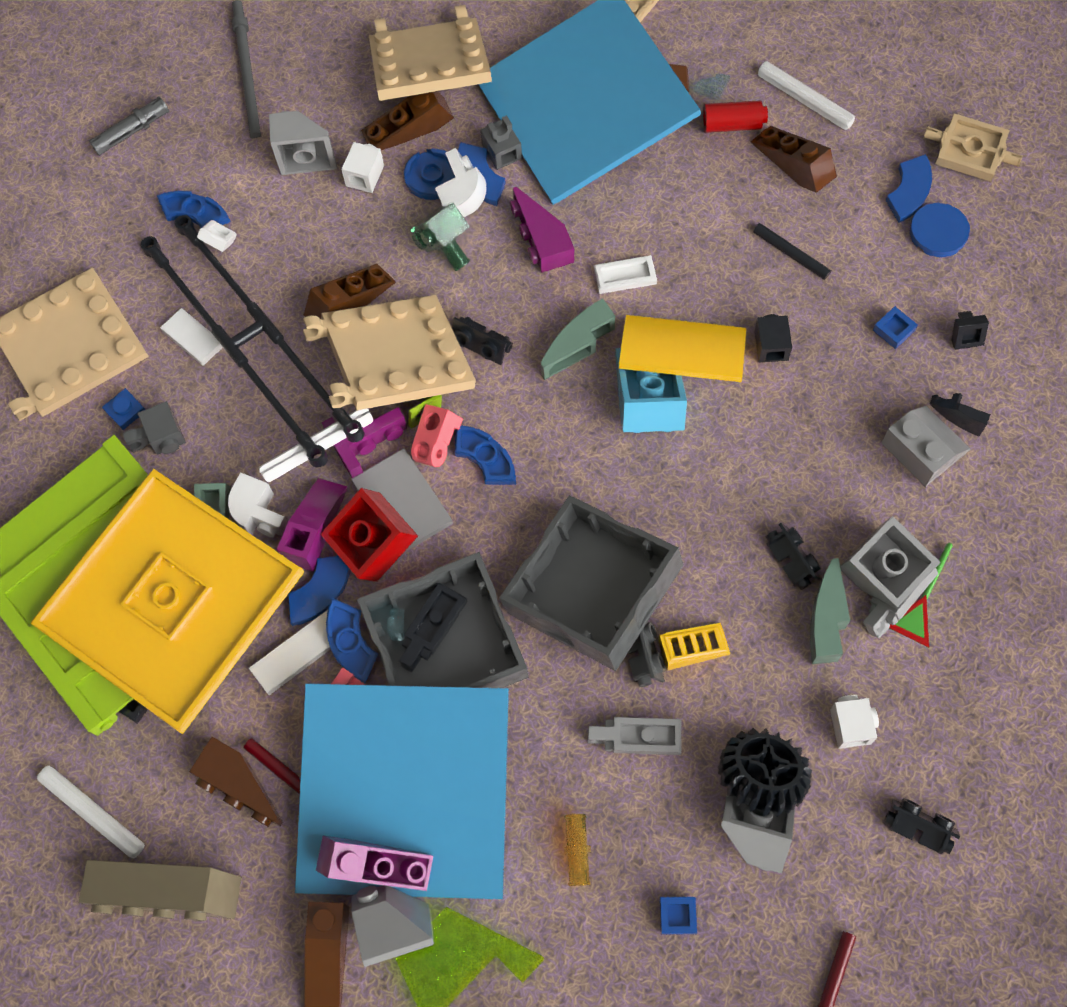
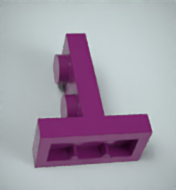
(388, 426)

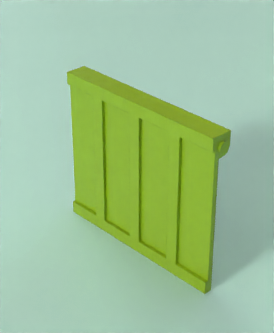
(39, 553)

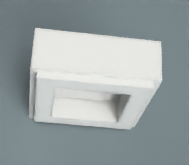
(216, 235)

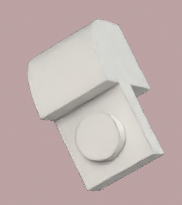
(467, 187)
(248, 507)

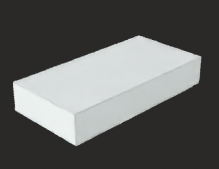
(625, 274)
(191, 336)

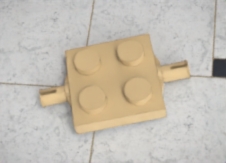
(972, 147)

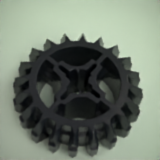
(764, 772)

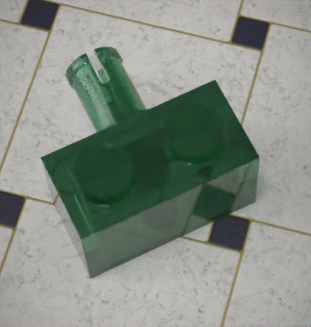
(439, 233)

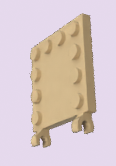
(428, 57)
(67, 344)
(392, 352)

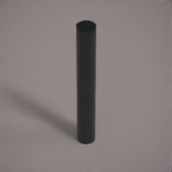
(792, 251)

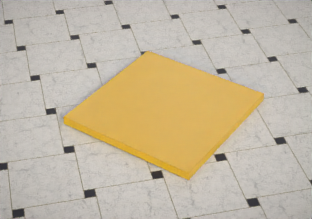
(167, 599)

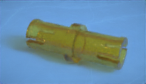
(577, 850)

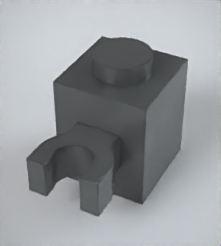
(501, 143)
(159, 430)

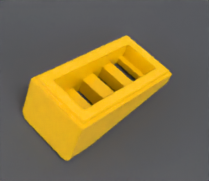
(672, 662)

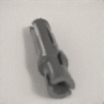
(125, 128)

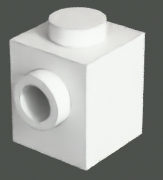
(363, 167)
(854, 721)

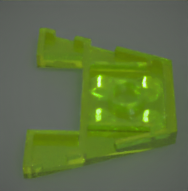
(458, 957)

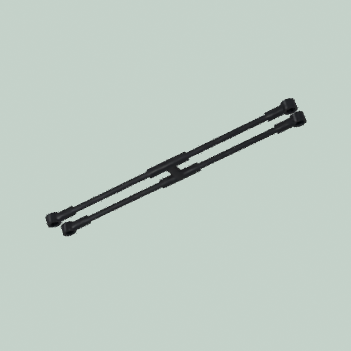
(262, 324)

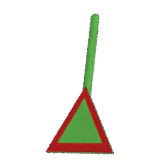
(915, 621)

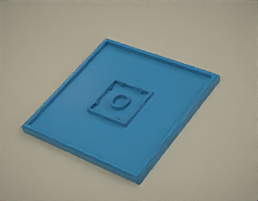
(588, 97)
(410, 775)

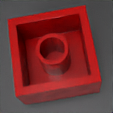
(369, 535)

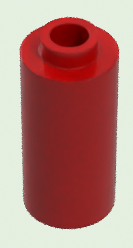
(734, 116)

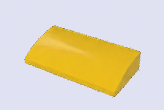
(683, 348)

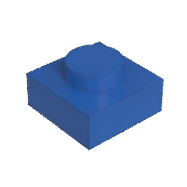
(895, 327)
(123, 409)
(678, 916)

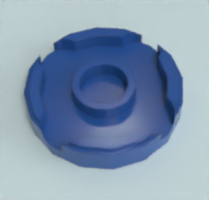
(423, 182)
(939, 229)

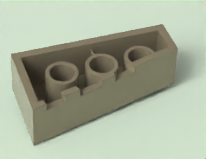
(160, 890)

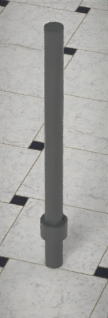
(240, 28)

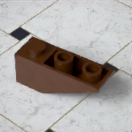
(408, 120)
(801, 159)
(348, 291)
(231, 774)

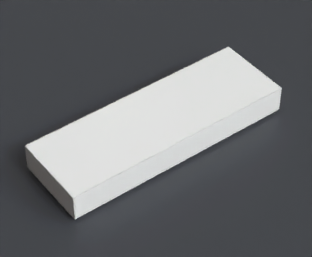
(292, 655)

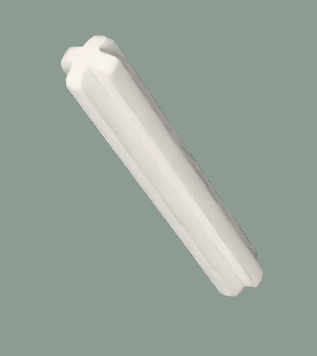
(806, 95)
(297, 455)
(90, 812)

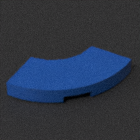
(494, 182)
(913, 189)
(197, 207)
(487, 454)
(316, 595)
(346, 640)

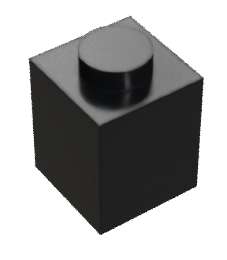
(773, 338)

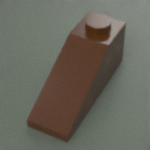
(325, 953)

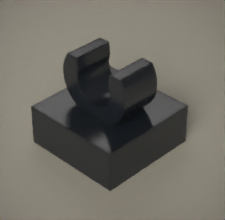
(969, 330)

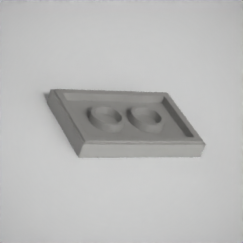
(408, 494)

